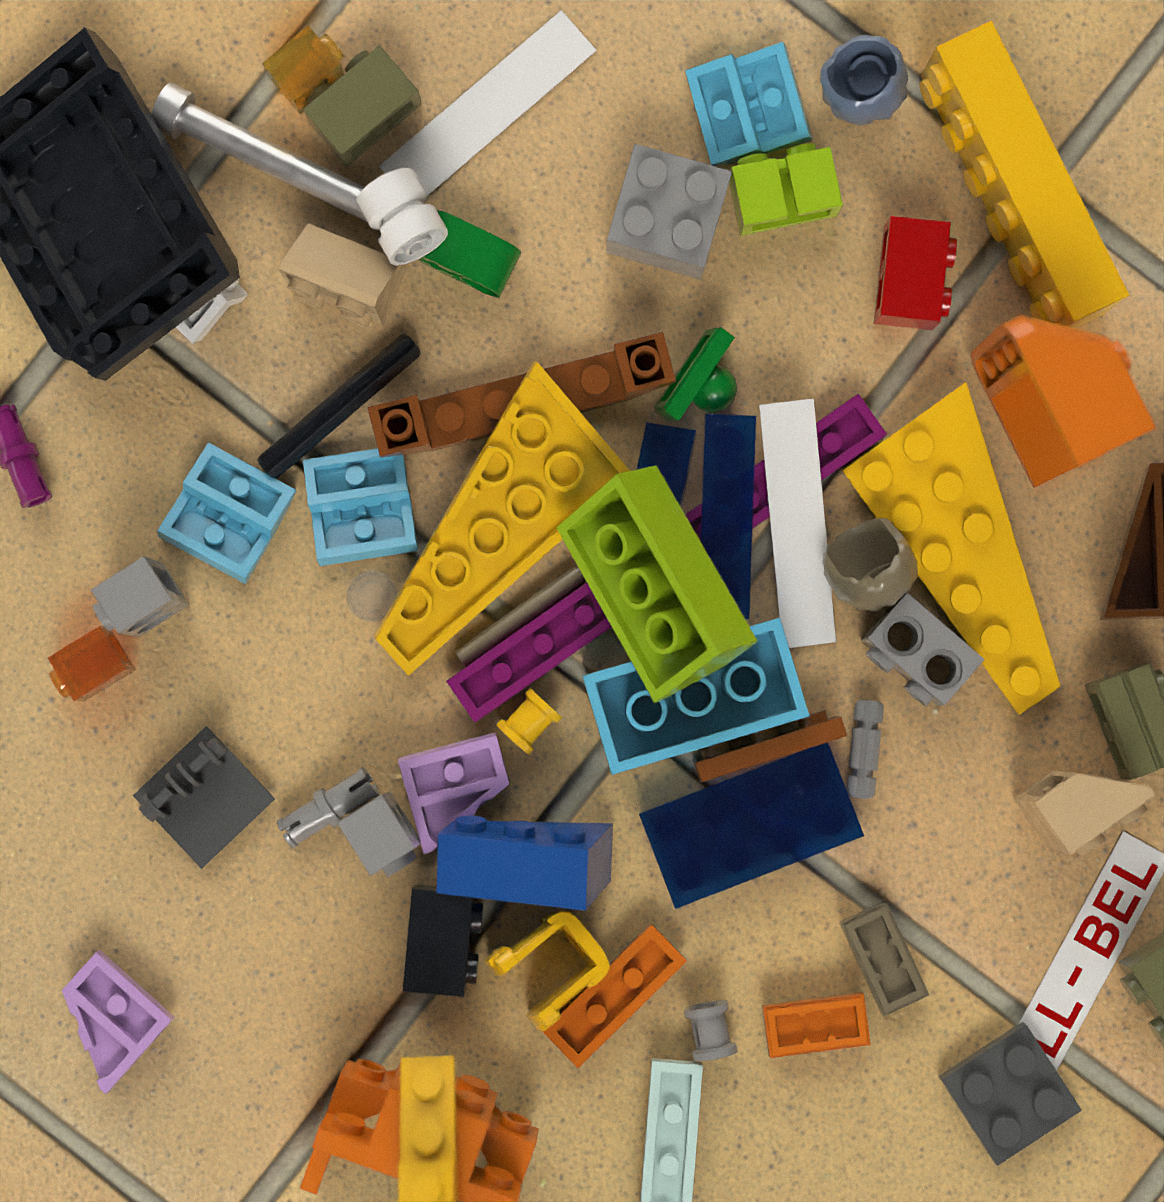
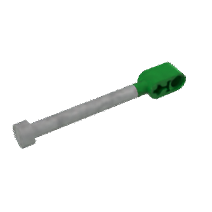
(465, 254)

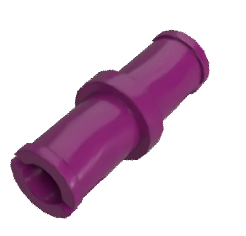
(20, 460)

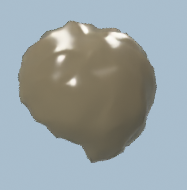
(870, 565)

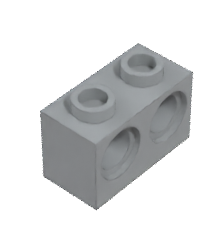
(138, 598)
(929, 639)
(381, 835)

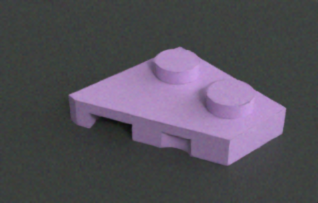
(113, 1017)

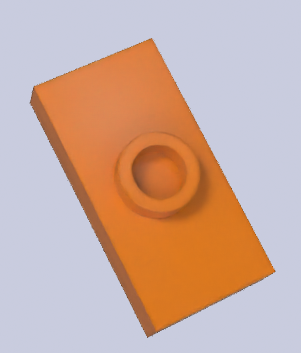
(816, 1025)

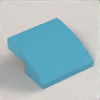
(748, 104)
(359, 506)
(226, 513)

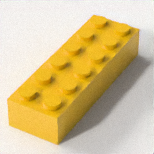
(1020, 179)

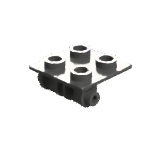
(203, 797)

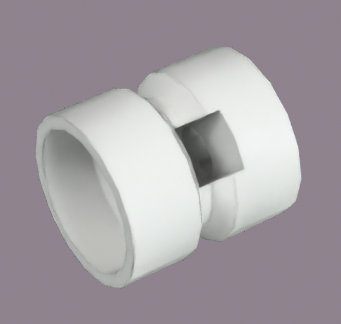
(399, 210)

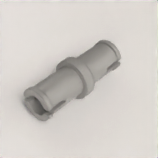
(328, 807)

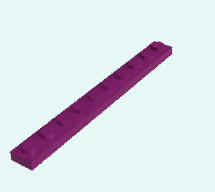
(580, 618)

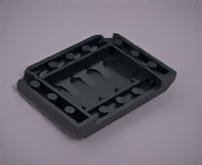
(100, 212)

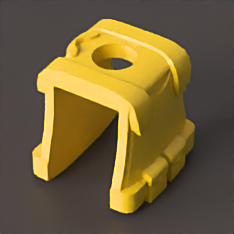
(547, 1012)

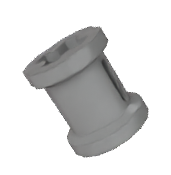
(710, 1030)

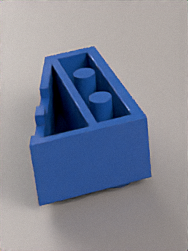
(525, 861)

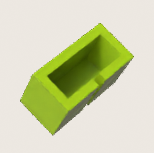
(785, 190)

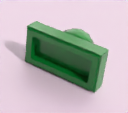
(701, 379)

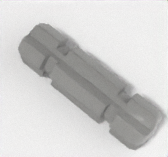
(865, 749)

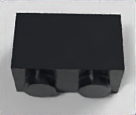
(440, 942)

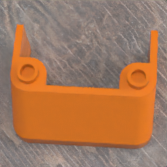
(1059, 394)

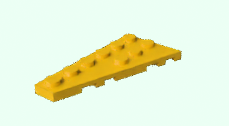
(946, 502)
(502, 519)

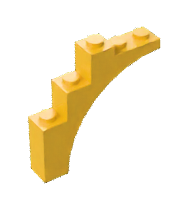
(428, 1130)

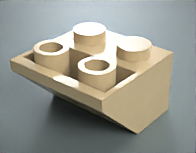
(343, 274)
(1077, 808)

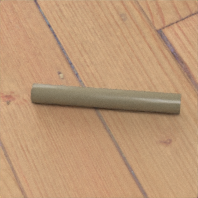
(520, 616)

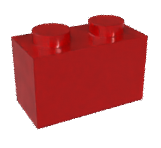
(914, 273)

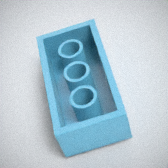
(737, 700)

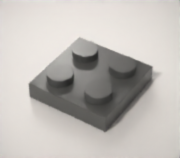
(1010, 1093)

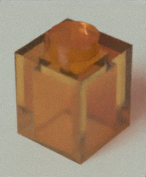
(89, 665)

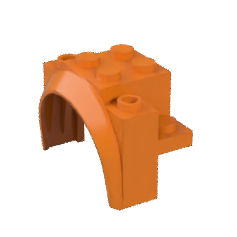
(369, 1089)

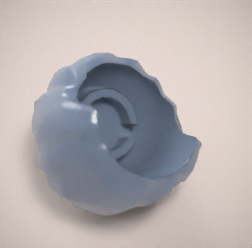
(864, 80)

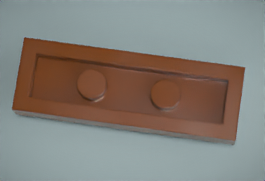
(768, 745)

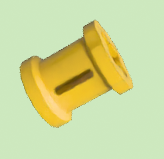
(529, 721)

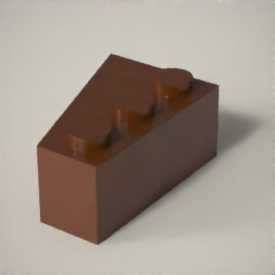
(1139, 572)

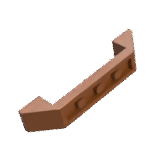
(473, 413)

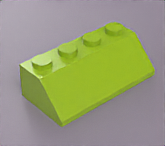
(655, 582)

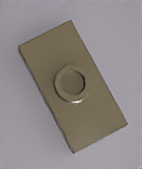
(884, 958)

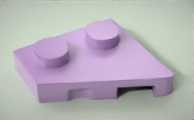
(451, 783)

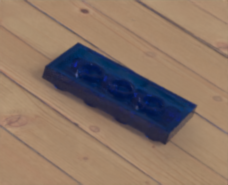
(751, 824)

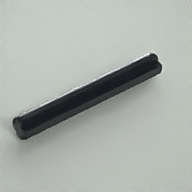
(339, 406)

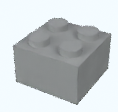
(667, 211)

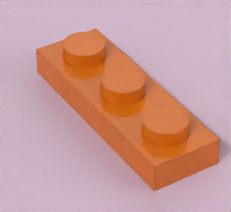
(606, 1006)

